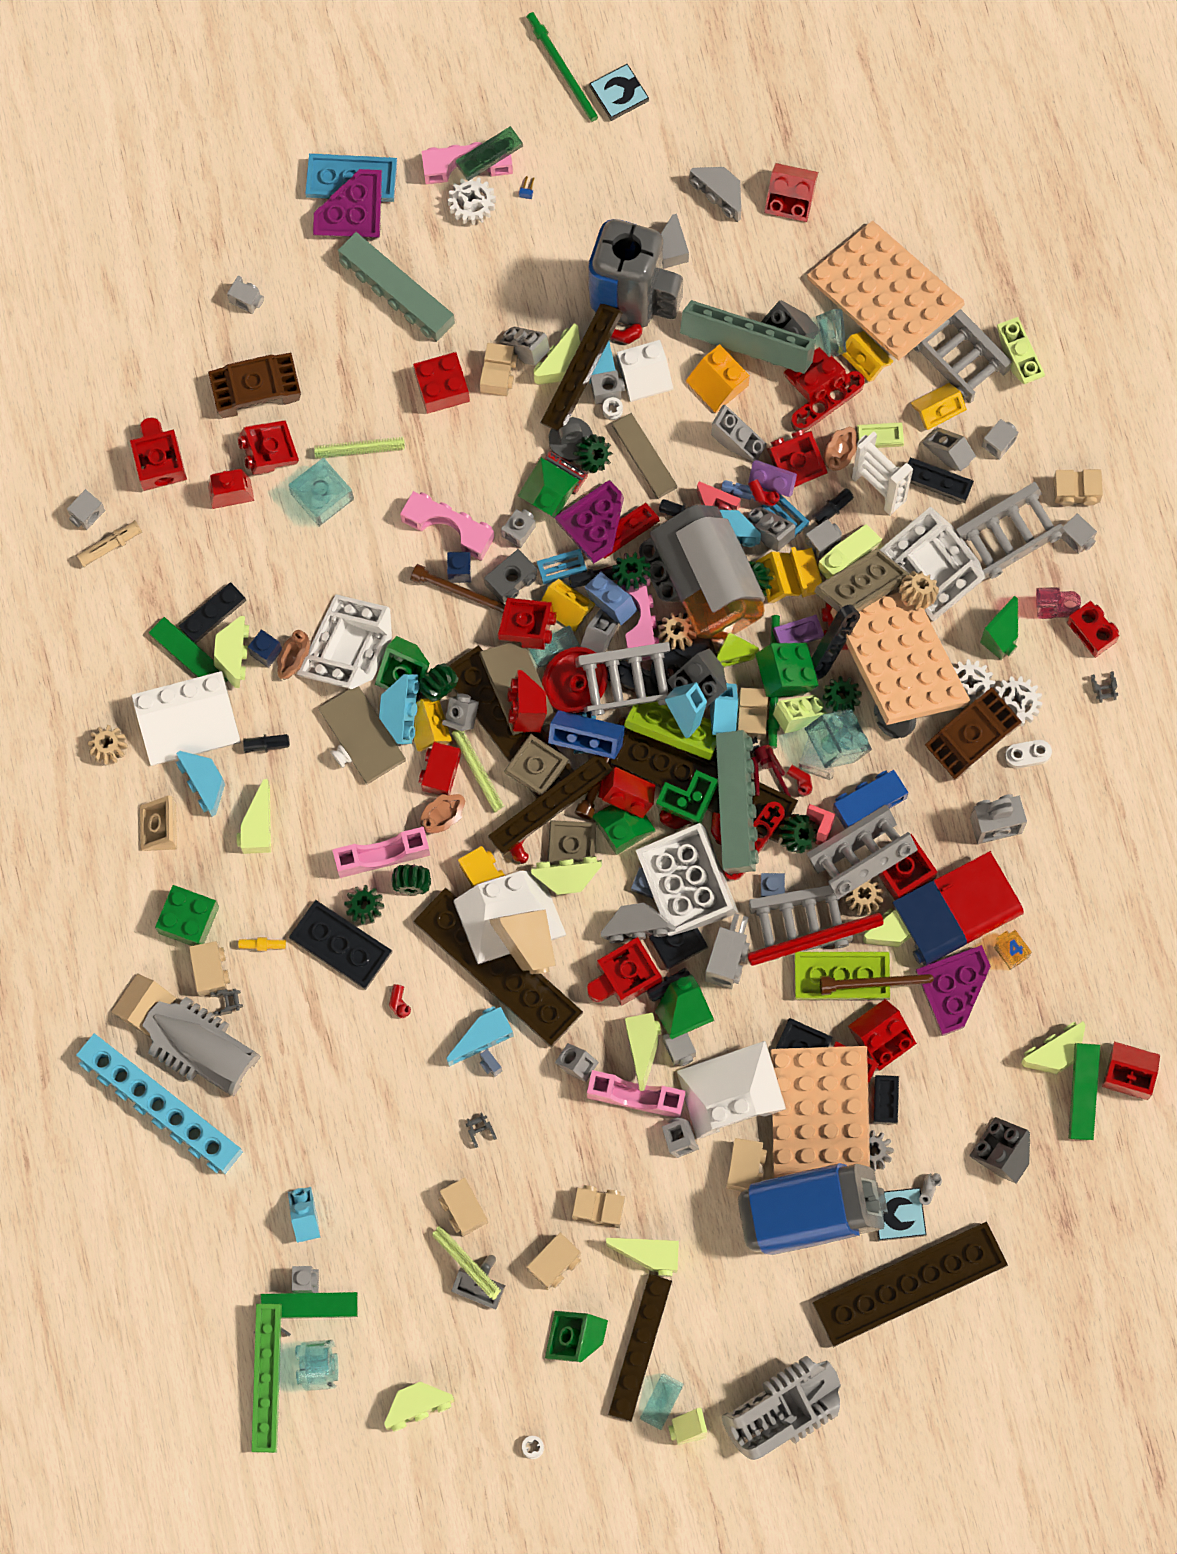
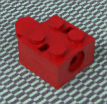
(158, 456)
(624, 977)

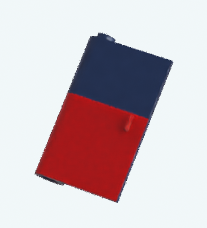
(958, 908)

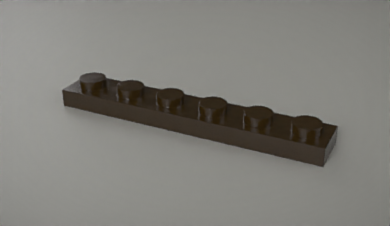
(581, 367)
(550, 804)
(640, 1348)

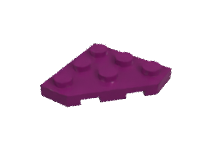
(352, 207)
(594, 521)
(955, 987)

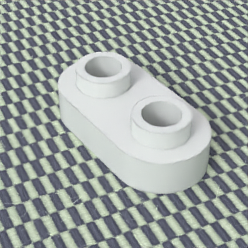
(1029, 754)

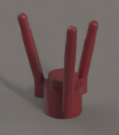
(766, 759)

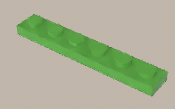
(266, 1378)

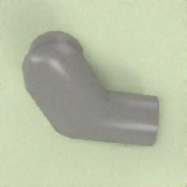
(929, 1188)

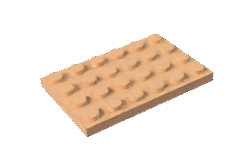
(885, 290)
(903, 661)
(824, 1108)

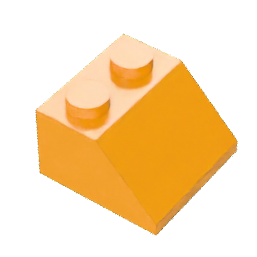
(718, 378)

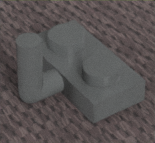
(466, 1287)

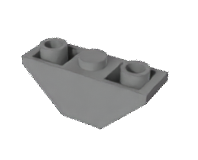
(720, 188)
(528, 344)
(736, 435)
(774, 529)
(635, 922)

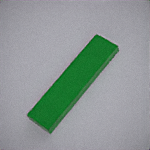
(183, 648)
(1084, 1091)
(315, 1304)

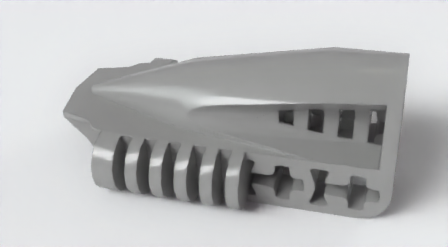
(198, 1044)
(785, 1408)

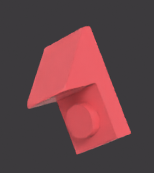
(714, 497)

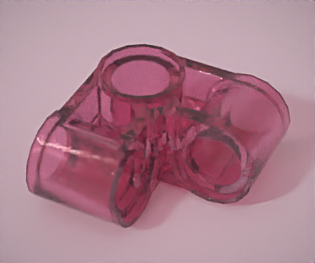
(1051, 602)

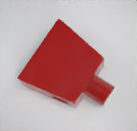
(230, 488)

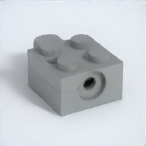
(998, 819)
(727, 953)

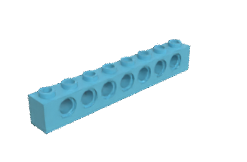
(97, 1048)

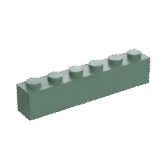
(396, 287)
(747, 336)
(736, 802)

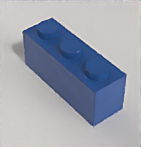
(586, 734)
(869, 797)

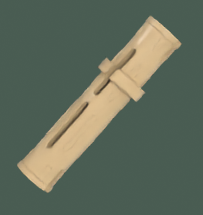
(113, 541)

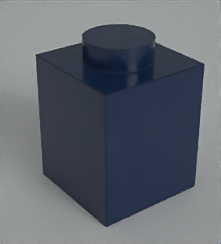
(459, 567)
(264, 648)

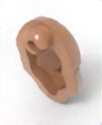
(840, 449)
(293, 654)
(442, 813)

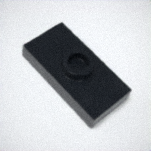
(886, 1099)

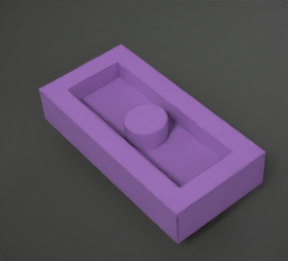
(773, 478)
(799, 631)

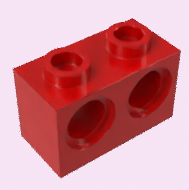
(1087, 631)

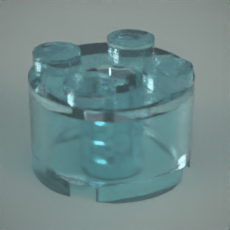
(317, 1365)

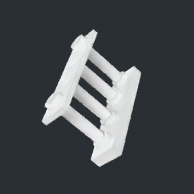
(880, 472)

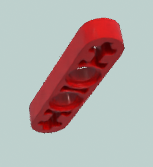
(829, 403)
(761, 842)

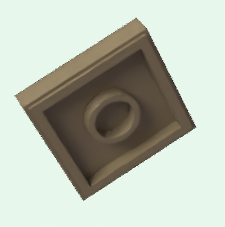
(536, 765)
(571, 840)

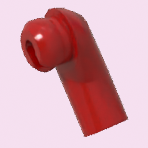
(629, 335)
(803, 780)
(672, 821)
(518, 853)

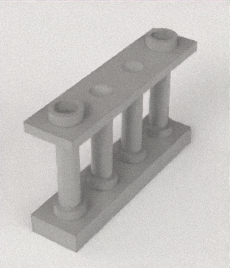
(982, 346)
(1010, 508)
(611, 659)
(853, 838)
(785, 904)

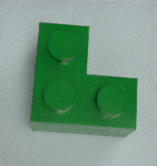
(691, 803)

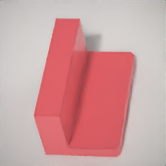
(823, 819)

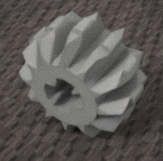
(882, 1150)

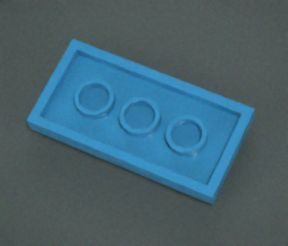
(329, 172)

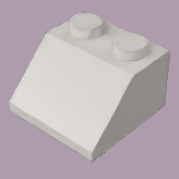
(644, 370)

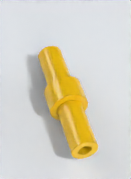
(261, 944)

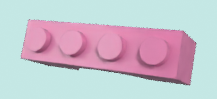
(441, 162)
(423, 512)
(643, 631)
(363, 858)
(653, 1099)

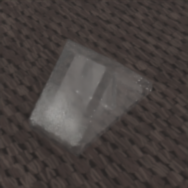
(812, 764)

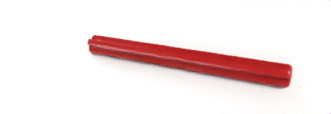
(815, 939)

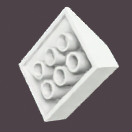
(186, 718)
(687, 879)

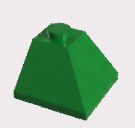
(548, 488)
(1002, 632)
(399, 659)
(622, 828)
(683, 1007)
(575, 1336)

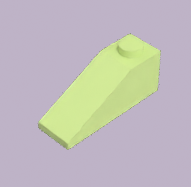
(848, 551)
(256, 825)
(643, 1042)
(654, 1255)
(688, 1427)

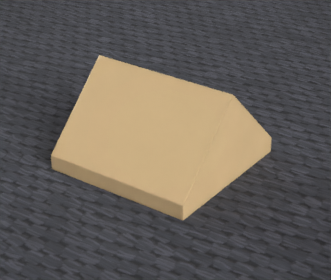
(158, 825)
(139, 1000)

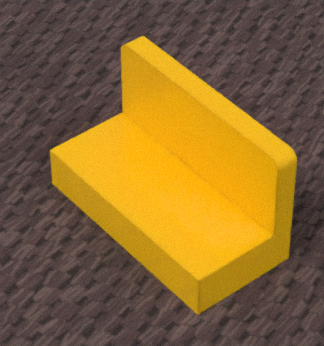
(866, 355)
(939, 405)
(805, 570)
(784, 576)
(568, 604)
(429, 725)

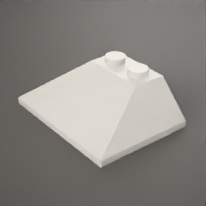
(937, 550)
(349, 643)
(500, 898)
(731, 1089)

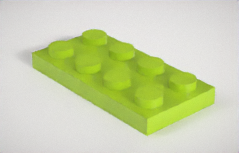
(661, 725)
(841, 966)

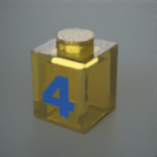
(1012, 949)

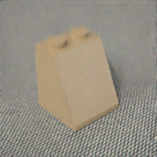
(527, 940)

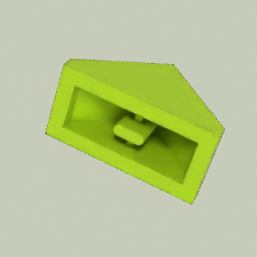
(735, 651)

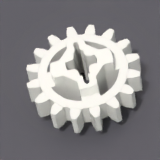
(478, 207)
(978, 683)
(1026, 698)

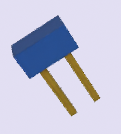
(526, 193)

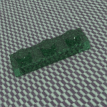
(489, 153)

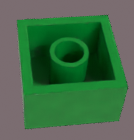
(786, 669)
(187, 916)

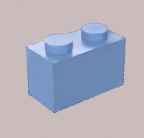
(611, 598)

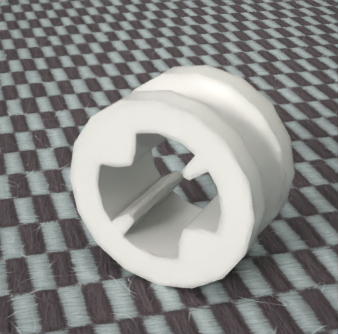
(616, 402)
(341, 756)
(535, 1454)

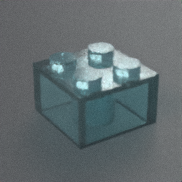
(321, 492)
(838, 738)

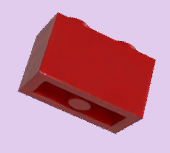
(440, 769)
(628, 792)

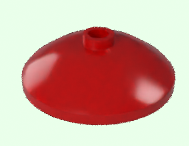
(563, 678)

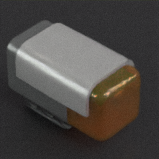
(706, 572)

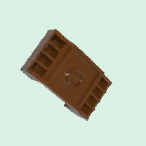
(254, 383)
(973, 733)

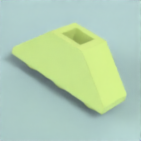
(1019, 350)
(558, 358)
(230, 651)
(798, 712)
(567, 876)
(891, 933)
(1057, 1052)
(416, 1403)

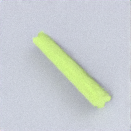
(359, 447)
(478, 772)
(466, 1263)

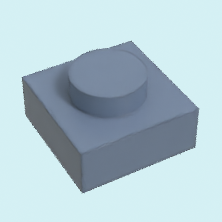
(641, 884)
(772, 884)
(489, 1063)

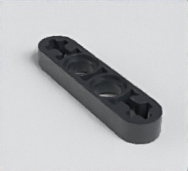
(832, 641)

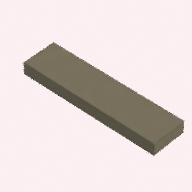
(644, 455)

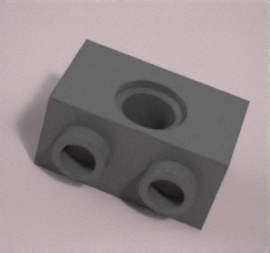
(517, 565)

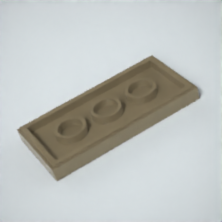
(862, 582)
(502, 665)
(362, 734)

